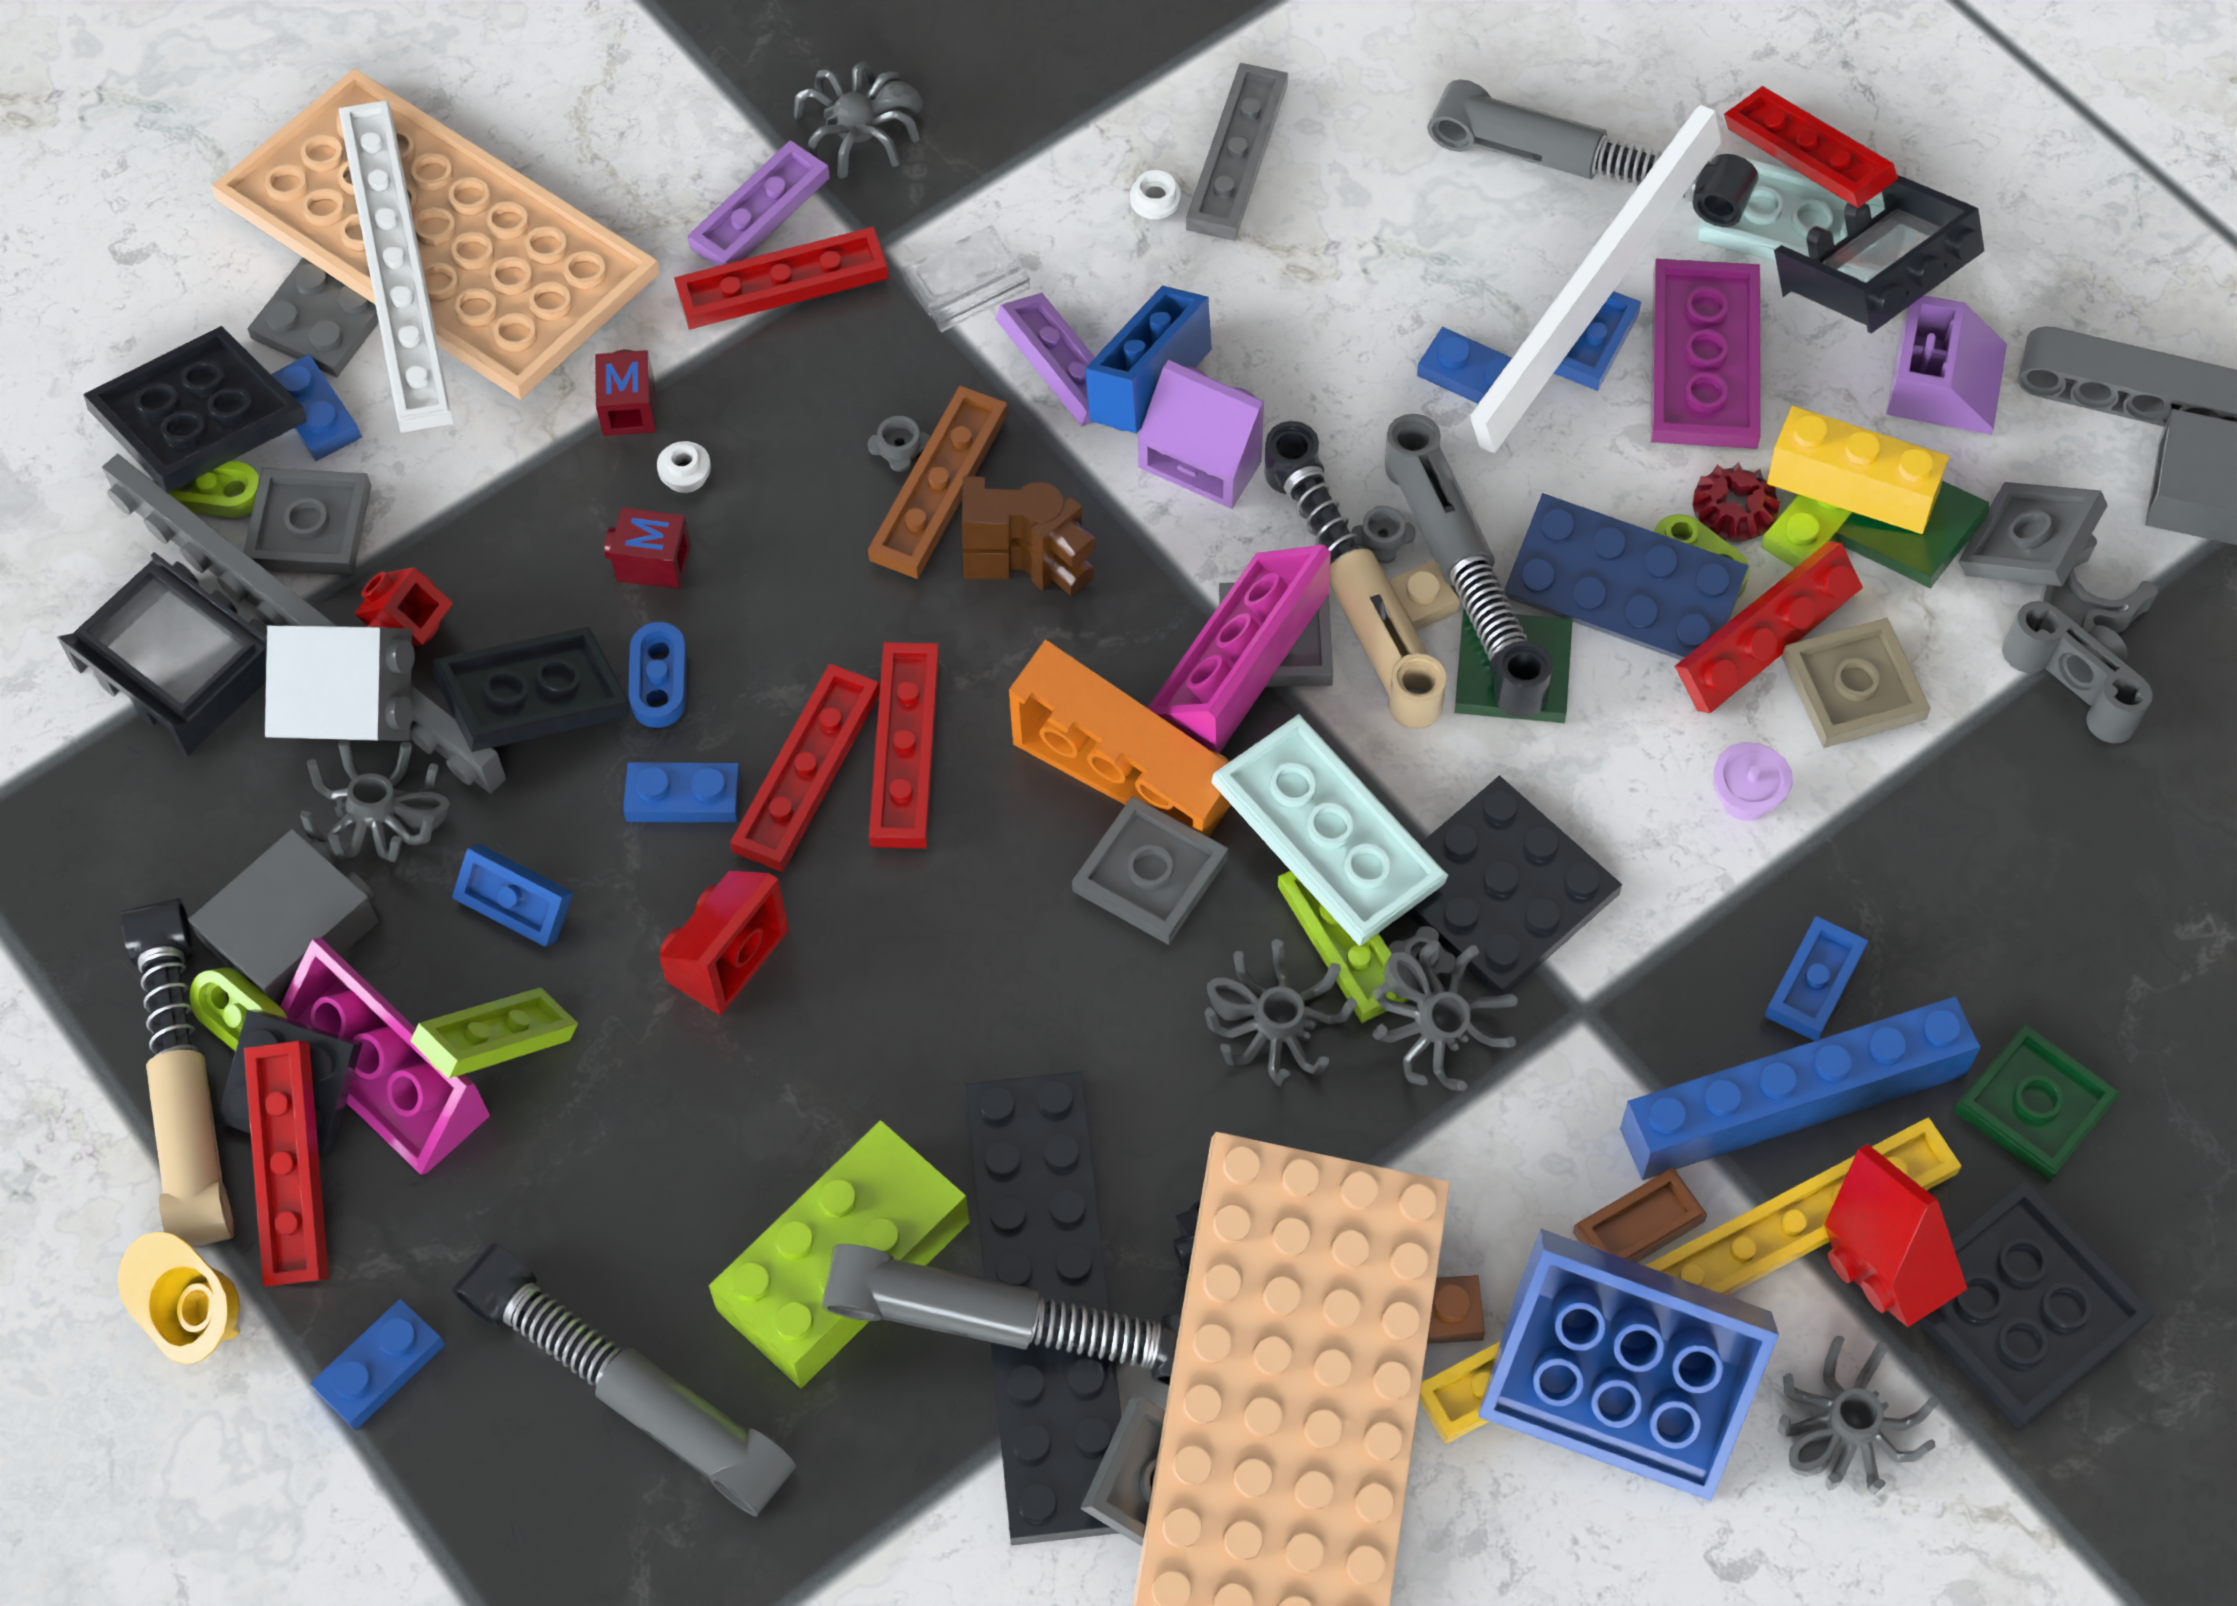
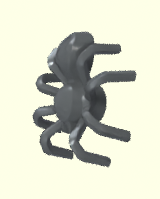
(857, 116)
(373, 802)
(1277, 1014)
(1438, 1015)
(1851, 1419)

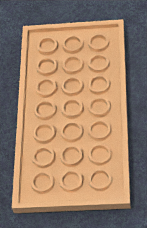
(503, 261)
(1293, 1382)

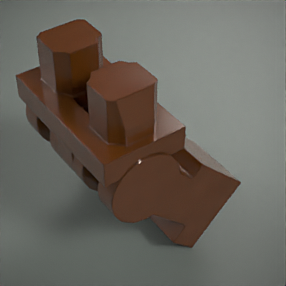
(1025, 532)

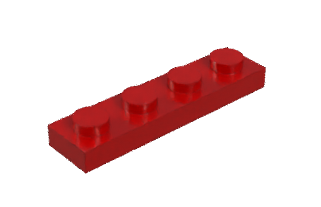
(1811, 147)
(781, 278)
(1768, 624)
(904, 745)
(805, 768)
(286, 1163)

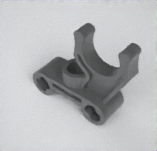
(2079, 644)

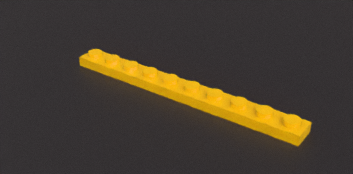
(1718, 1260)

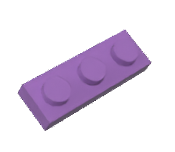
(759, 206)
(1051, 349)

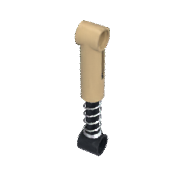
(1357, 580)
(193, 1191)

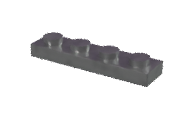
(1237, 151)

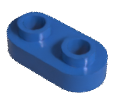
(657, 679)

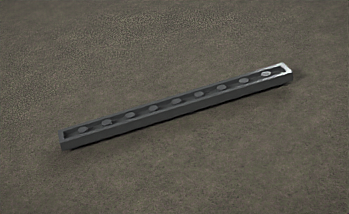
(280, 606)

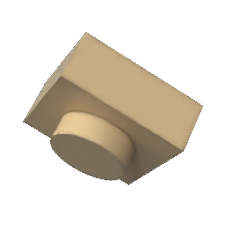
(1425, 595)

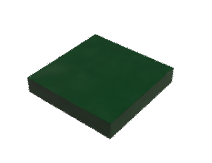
(1916, 555)
(1476, 680)
(2037, 1101)

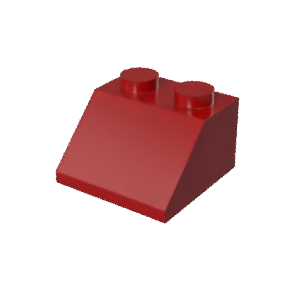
(725, 938)
(1892, 1240)

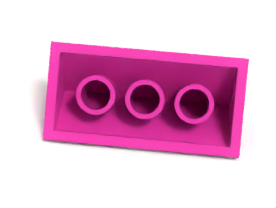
(1244, 643)
(393, 1081)

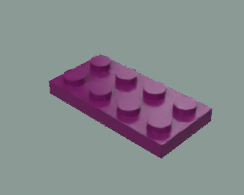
(1706, 353)

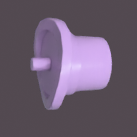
(1751, 780)

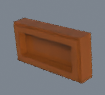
(1643, 1219)

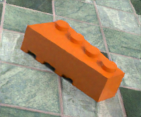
(1112, 740)

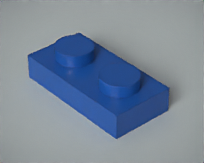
(1600, 342)
(1461, 365)
(328, 421)
(682, 792)
(512, 895)
(1816, 978)
(377, 1364)

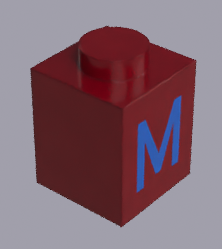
(625, 392)
(648, 548)

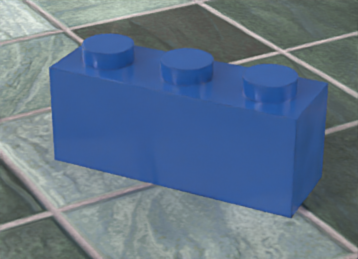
(1127, 370)

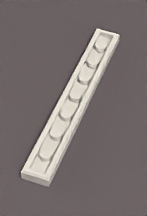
(395, 267)
(1595, 279)

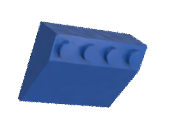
(1628, 1364)

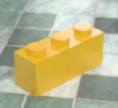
(1857, 469)

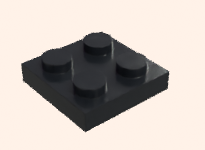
(332, 1069)

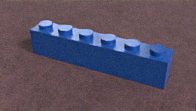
(1798, 1088)

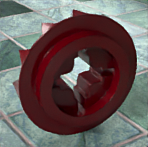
(1729, 519)

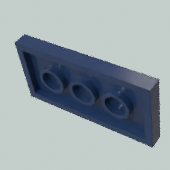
(1623, 579)

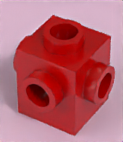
(404, 601)

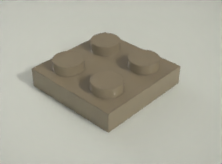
(1855, 682)

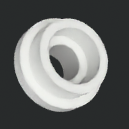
(1155, 184)
(688, 477)

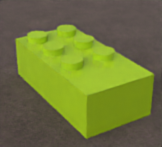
(870, 1198)

